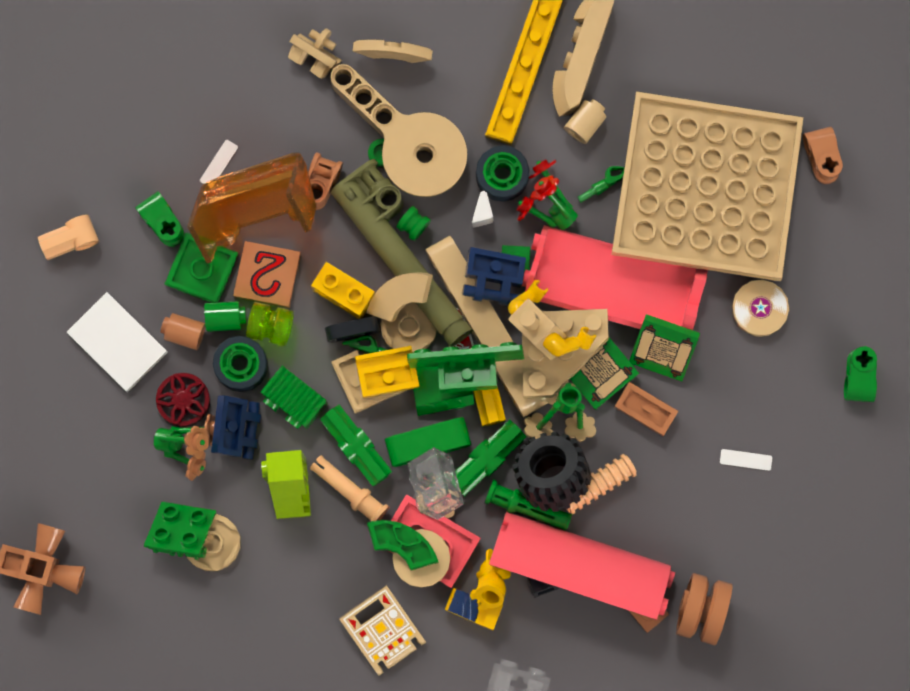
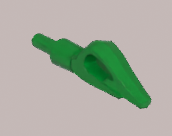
(603, 185)
(354, 343)

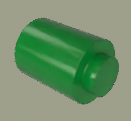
(224, 316)

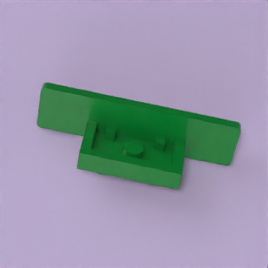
(466, 368)

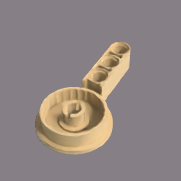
(407, 136)

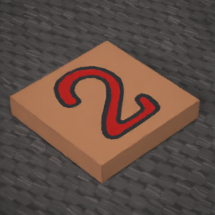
(267, 274)

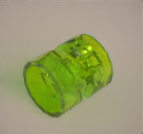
(270, 324)

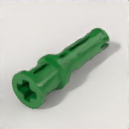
(510, 501)

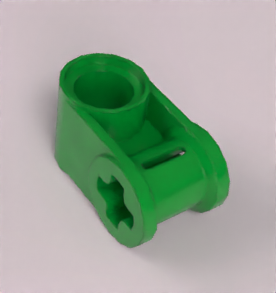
(159, 217)
(861, 381)

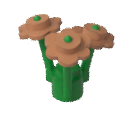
(196, 439)

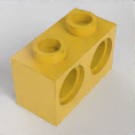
(342, 290)

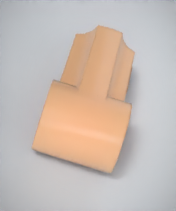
(75, 235)

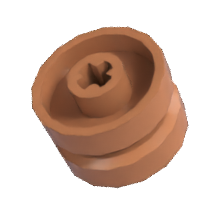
(707, 610)

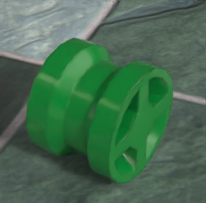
(413, 223)

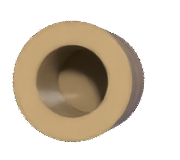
(585, 121)

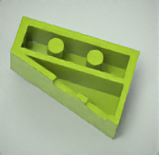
(288, 483)

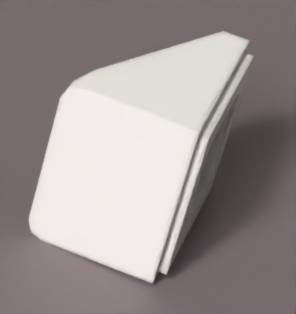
(483, 212)

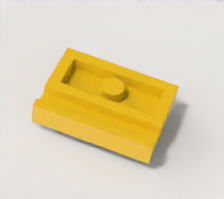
(386, 372)

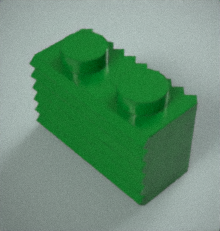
(294, 398)

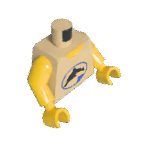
(542, 329)

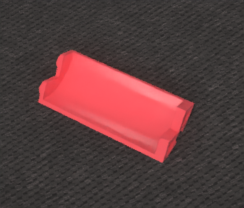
(587, 277)
(582, 565)

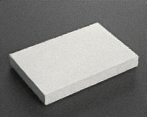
(117, 342)

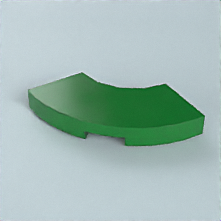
(403, 541)

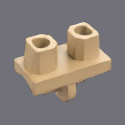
(324, 59)

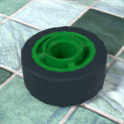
(507, 158)
(229, 352)

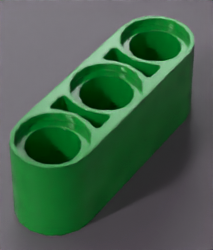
(445, 436)

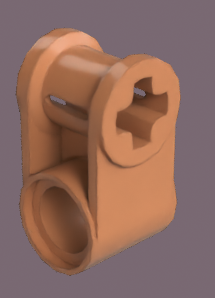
(823, 149)
(324, 176)

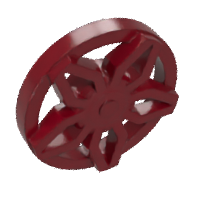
(182, 399)

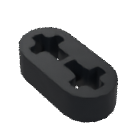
(352, 329)

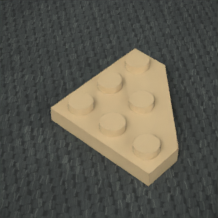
(546, 377)

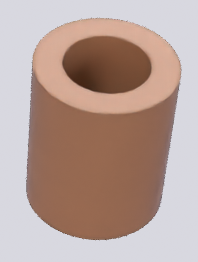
(183, 331)

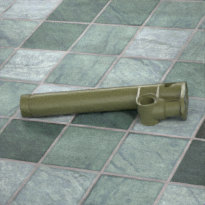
(363, 204)

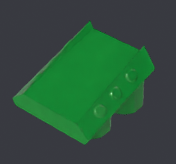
(430, 400)

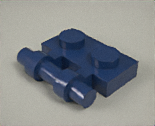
(495, 268)
(230, 426)

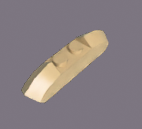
(571, 84)

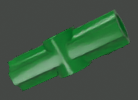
(356, 445)
(488, 456)

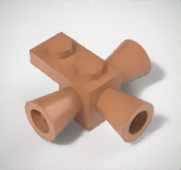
(39, 569)

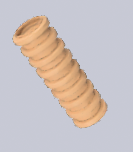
(605, 480)

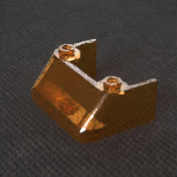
(249, 198)

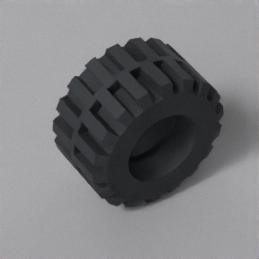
(547, 453)

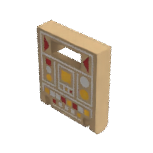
(384, 635)

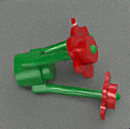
(561, 212)

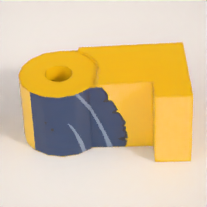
(464, 607)

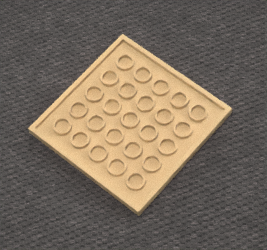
(708, 186)

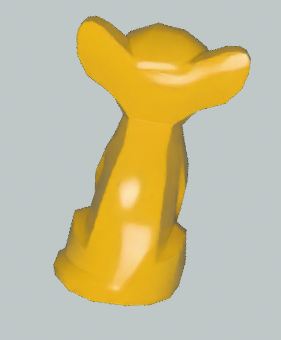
(491, 584)

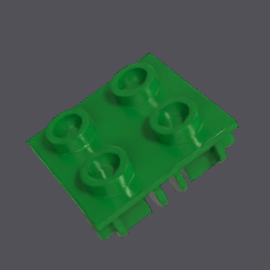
(180, 530)

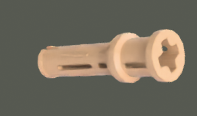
(359, 498)

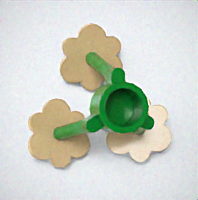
(566, 401)

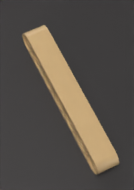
(482, 319)

